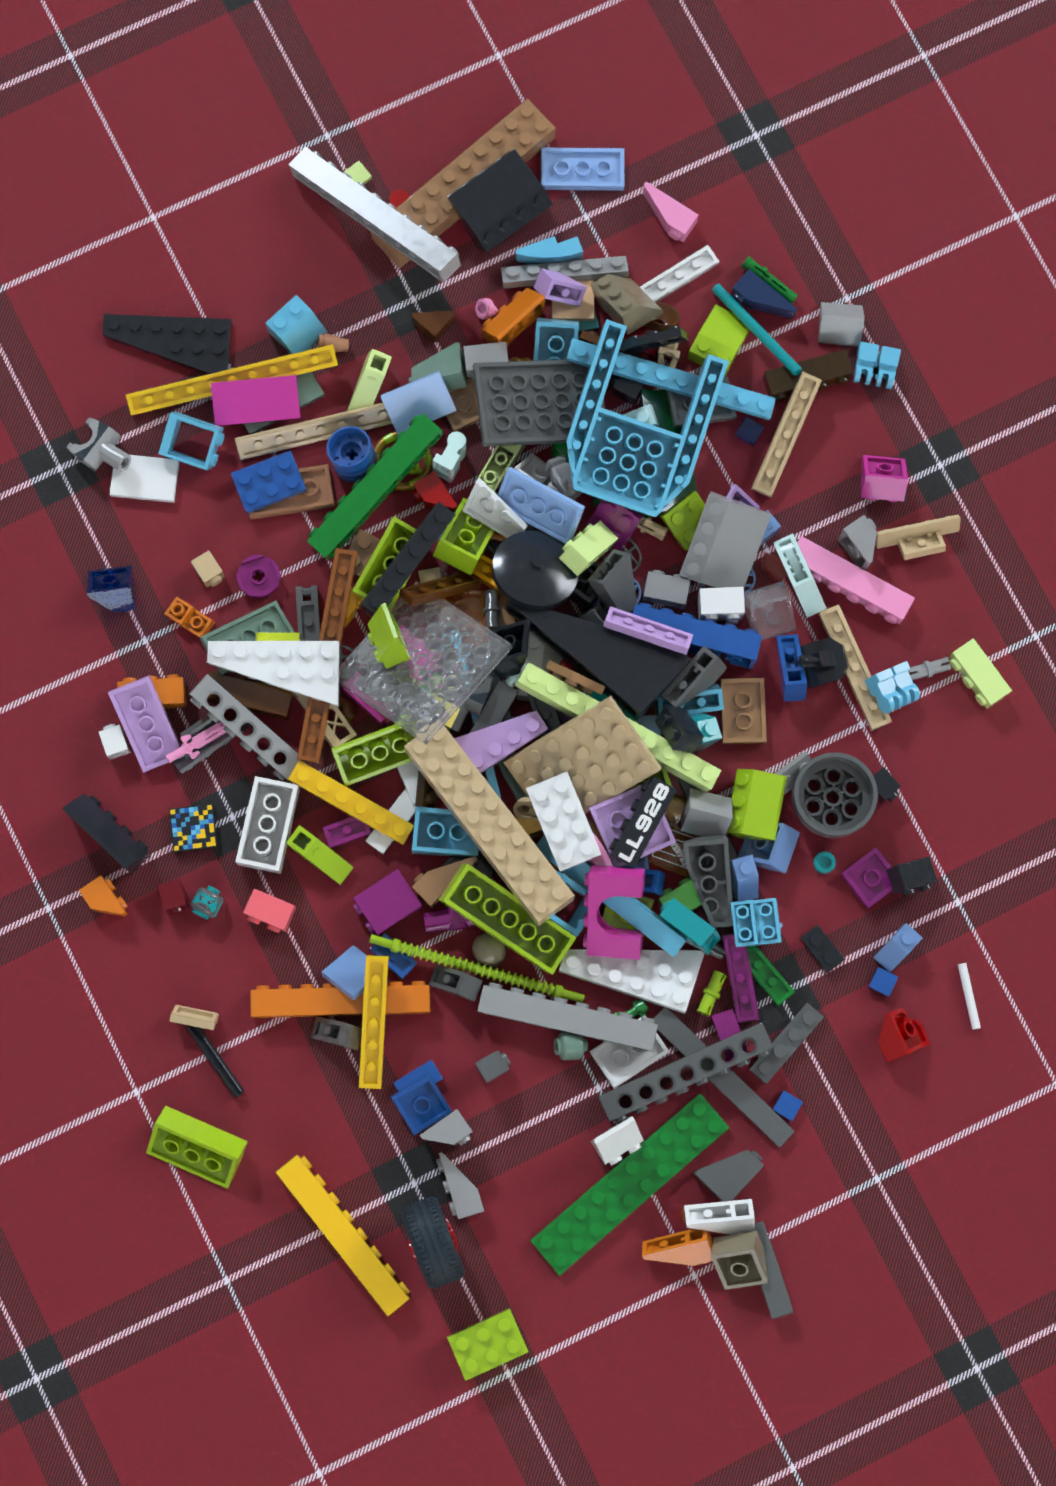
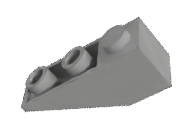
(463, 1193)

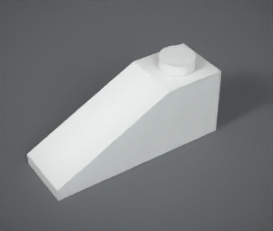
(721, 1217)

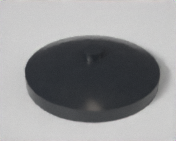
(530, 571)

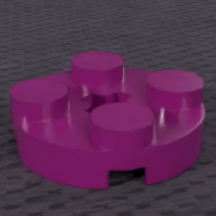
(265, 566)

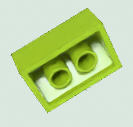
(756, 804)

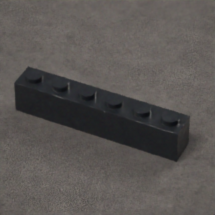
(407, 559)

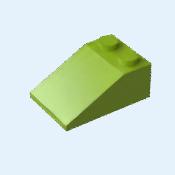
(719, 336)
(463, 541)

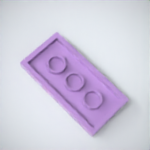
(145, 722)

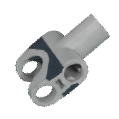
(101, 448)

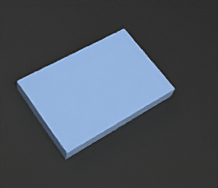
(421, 396)

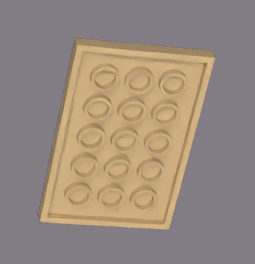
(595, 749)

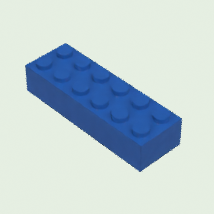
(738, 645)

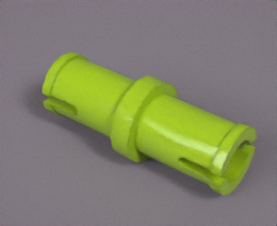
(711, 993)

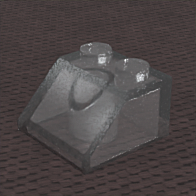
(770, 610)

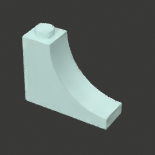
(800, 575)

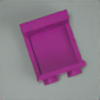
(386, 903)

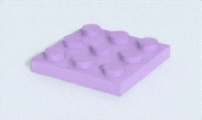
(610, 815)

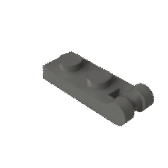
(308, 613)

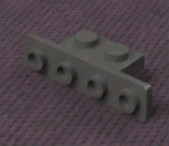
(186, 763)

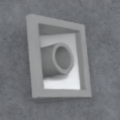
(840, 324)
(706, 813)

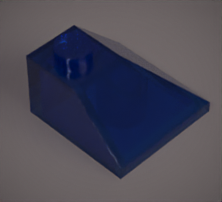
(112, 588)

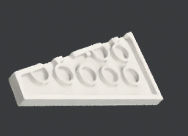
(296, 666)

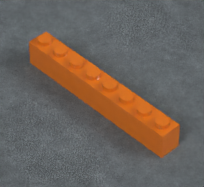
(332, 1002)

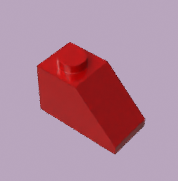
(431, 490)

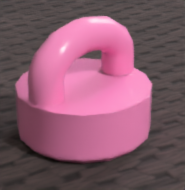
(485, 308)

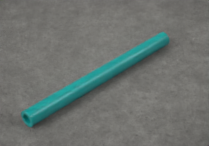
(757, 330)

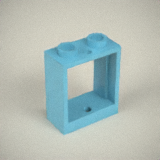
(170, 437)
(576, 923)

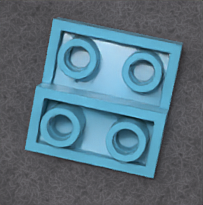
(756, 922)

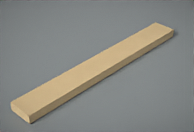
(310, 431)

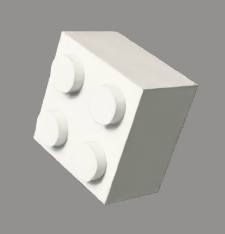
(721, 604)

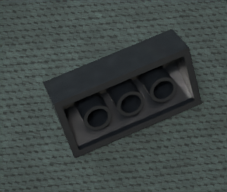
(107, 832)

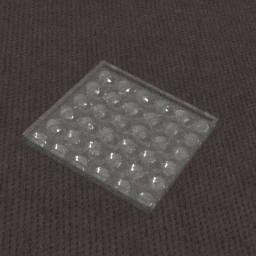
(446, 665)

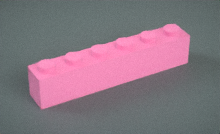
(855, 583)

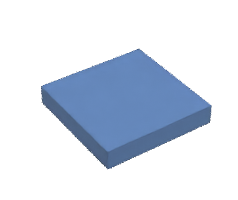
(348, 972)

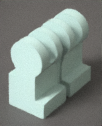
(449, 463)

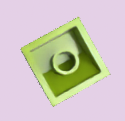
(387, 638)

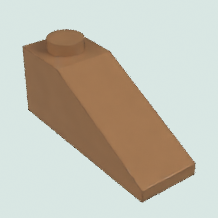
(435, 881)

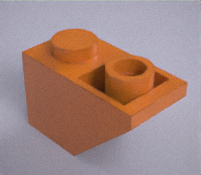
(101, 897)

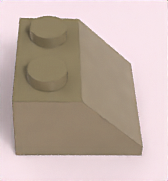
(739, 1260)

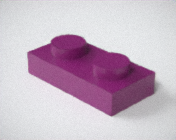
(345, 831)

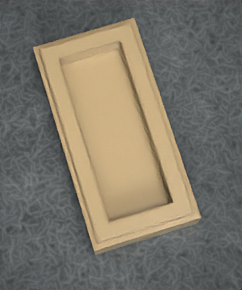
(194, 1017)

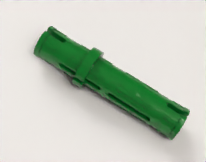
(767, 277)

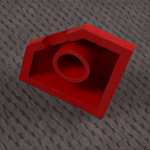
(901, 1035)

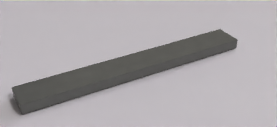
(729, 1084)

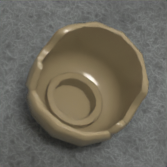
(488, 950)

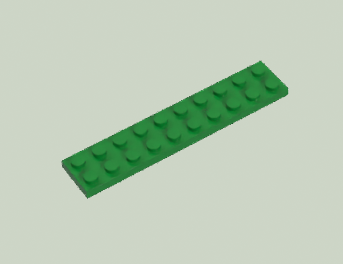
(629, 1184)

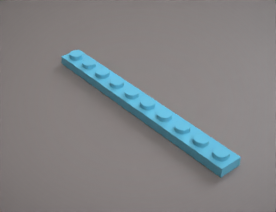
(674, 380)

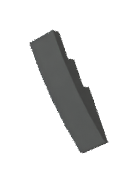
(775, 1290)

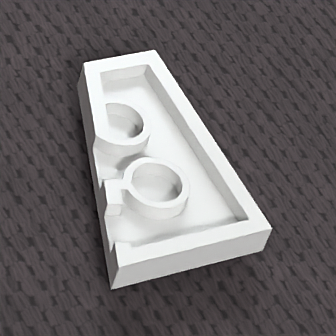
(493, 511)

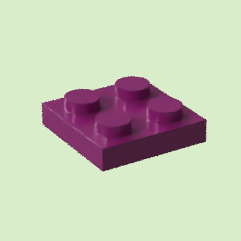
(618, 519)
(869, 878)

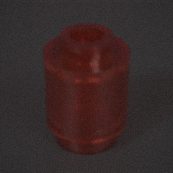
(773, 567)

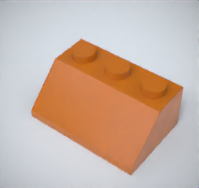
(514, 318)

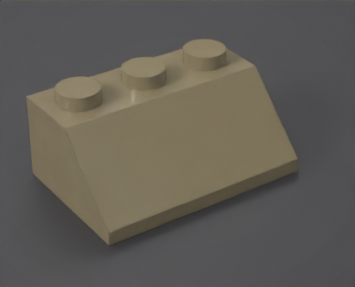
(625, 301)

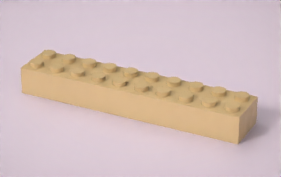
(490, 825)

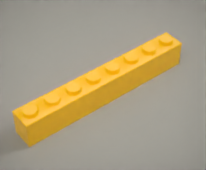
(343, 1235)

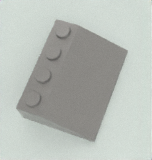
(725, 542)

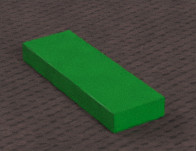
(768, 976)

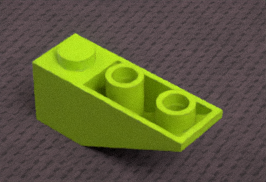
(319, 855)

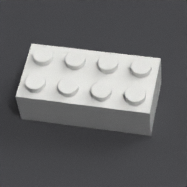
(563, 821)
(267, 825)

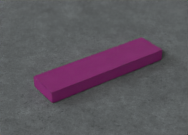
(741, 980)

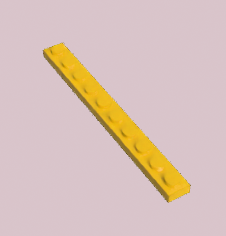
(201, 386)

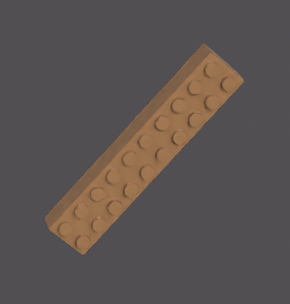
(522, 129)

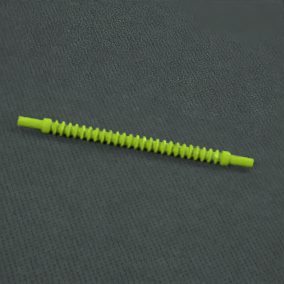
(395, 945)

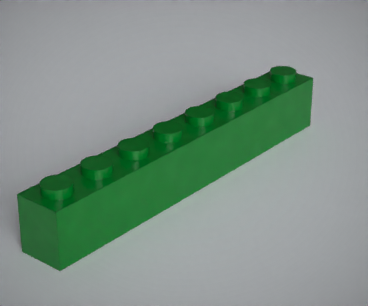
(375, 486)

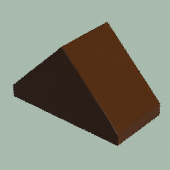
(434, 323)

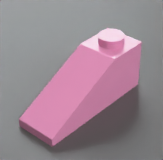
(673, 216)

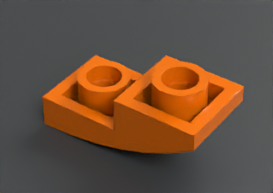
(189, 618)

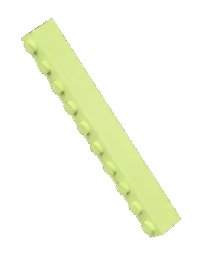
(574, 702)

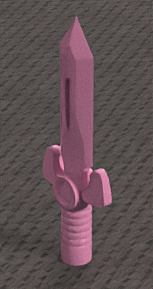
(197, 742)

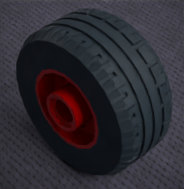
(432, 1242)

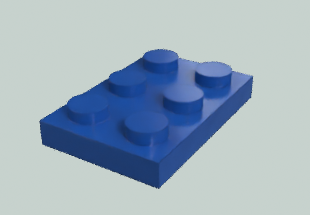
(268, 482)

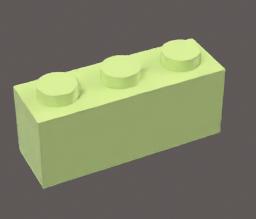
(587, 547)
(979, 674)

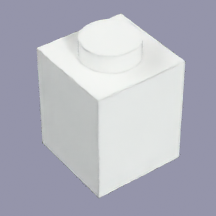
(114, 741)

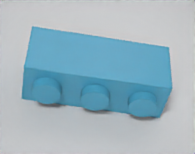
(706, 701)

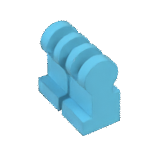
(885, 362)
(893, 688)

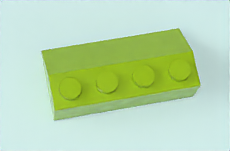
(386, 550)
(372, 754)
(196, 1147)

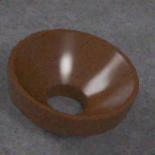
(669, 318)

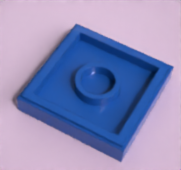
(421, 1104)

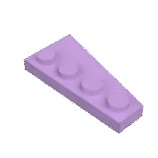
(500, 740)

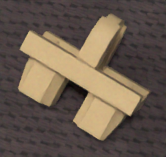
(671, 352)

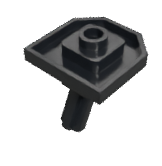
(823, 662)

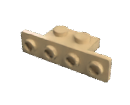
(919, 538)

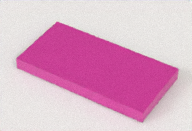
(255, 400)

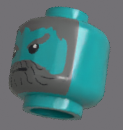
(207, 902)

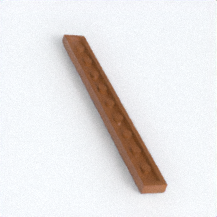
(331, 630)

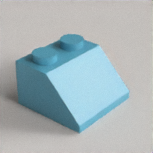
(295, 326)

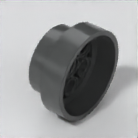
(849, 771)

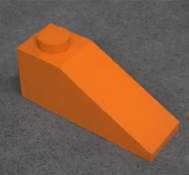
(685, 1248)

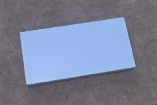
(582, 168)
(541, 505)

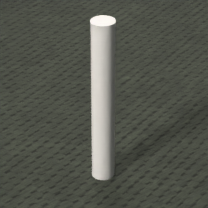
(969, 997)

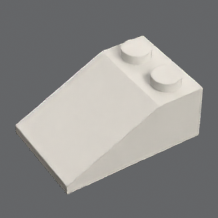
(617, 1141)

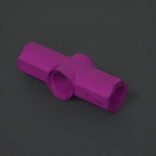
(445, 920)

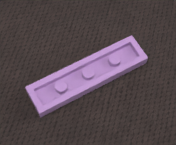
(648, 630)

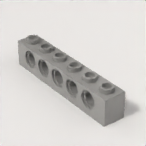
(259, 730)

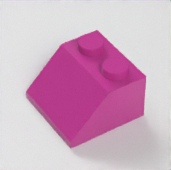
(883, 478)

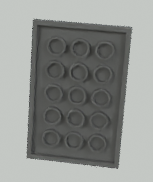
(527, 400)

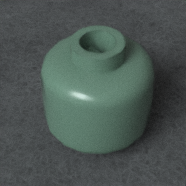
(570, 1046)

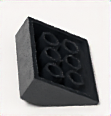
(499, 201)

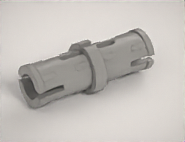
(929, 668)

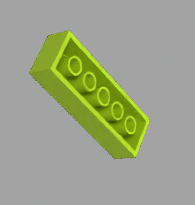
(505, 919)

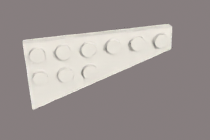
(653, 978)

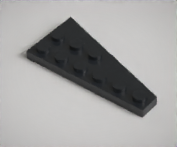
(182, 340)

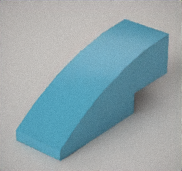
(550, 251)

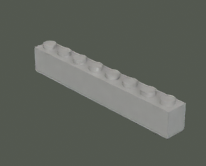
(567, 1017)

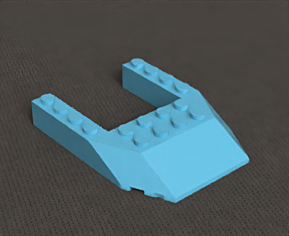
(628, 458)

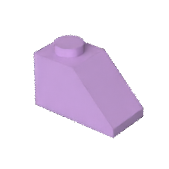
(559, 287)

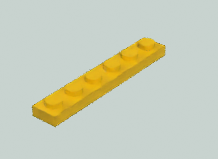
(350, 802)
(373, 1022)

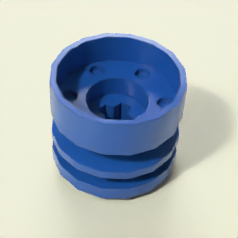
(351, 453)

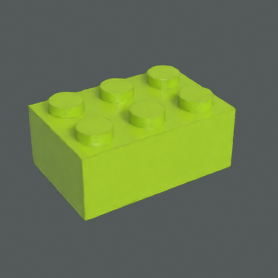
(487, 1344)

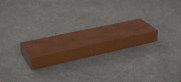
(439, 588)

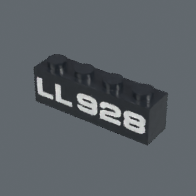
(642, 822)

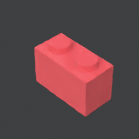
(269, 910)

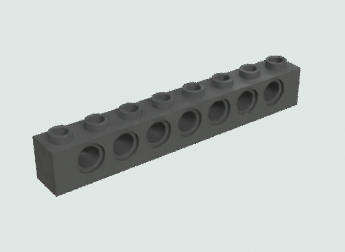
(756, 1034)

